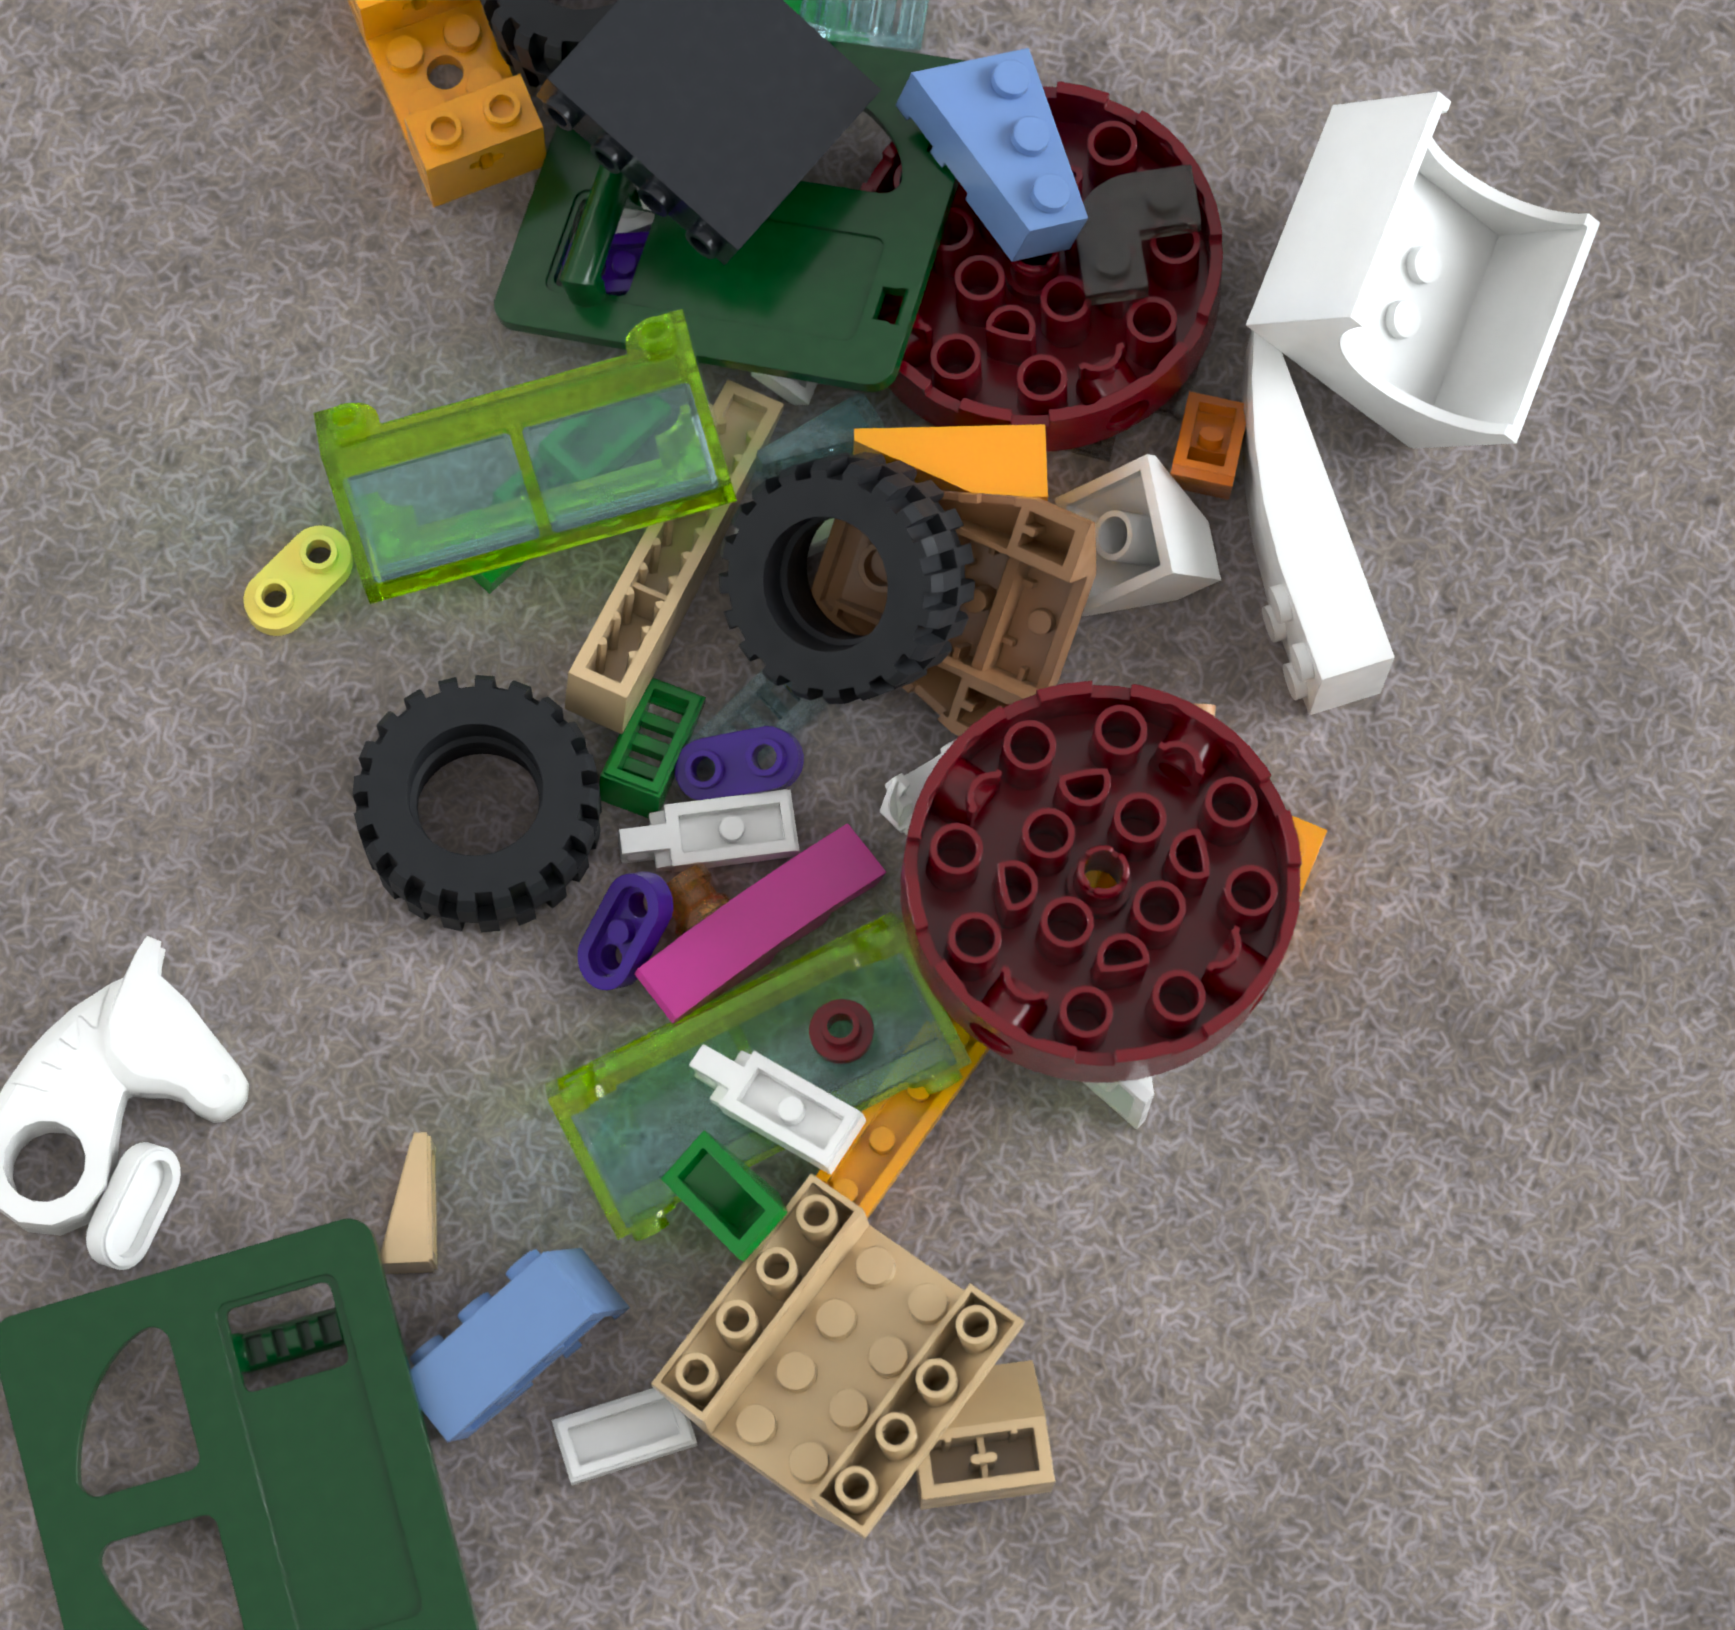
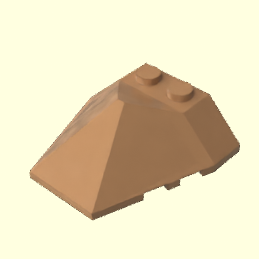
(1029, 596)

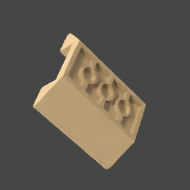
(835, 1359)

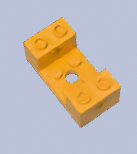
(461, 134)

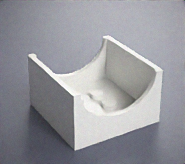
(1418, 280)

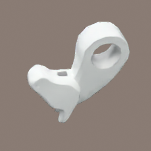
(78, 1076)

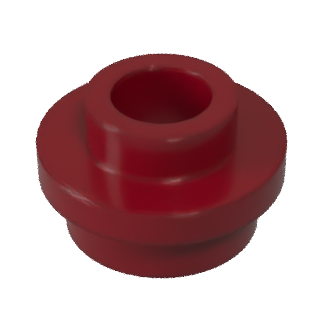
(847, 1048)

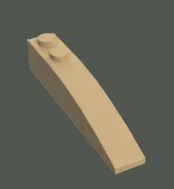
(664, 577)

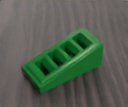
(637, 784)

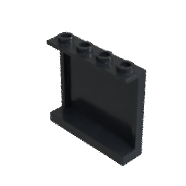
(707, 108)

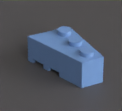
(1002, 147)
(511, 1339)

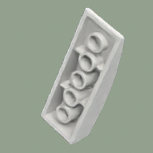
(1304, 548)

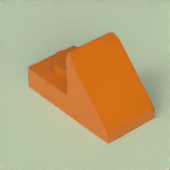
(1209, 445)

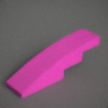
(759, 923)

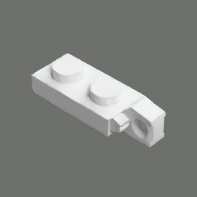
(715, 832)
(780, 1105)

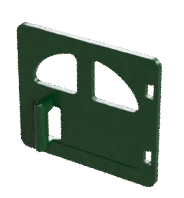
(790, 300)
(311, 1481)

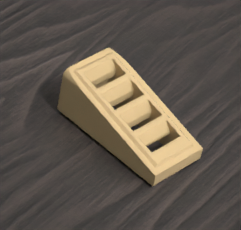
(412, 1227)

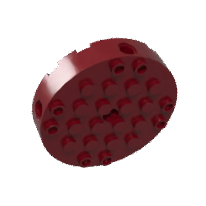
(1020, 342)
(1117, 974)

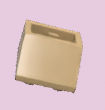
(993, 1444)

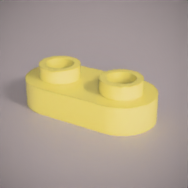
(303, 582)

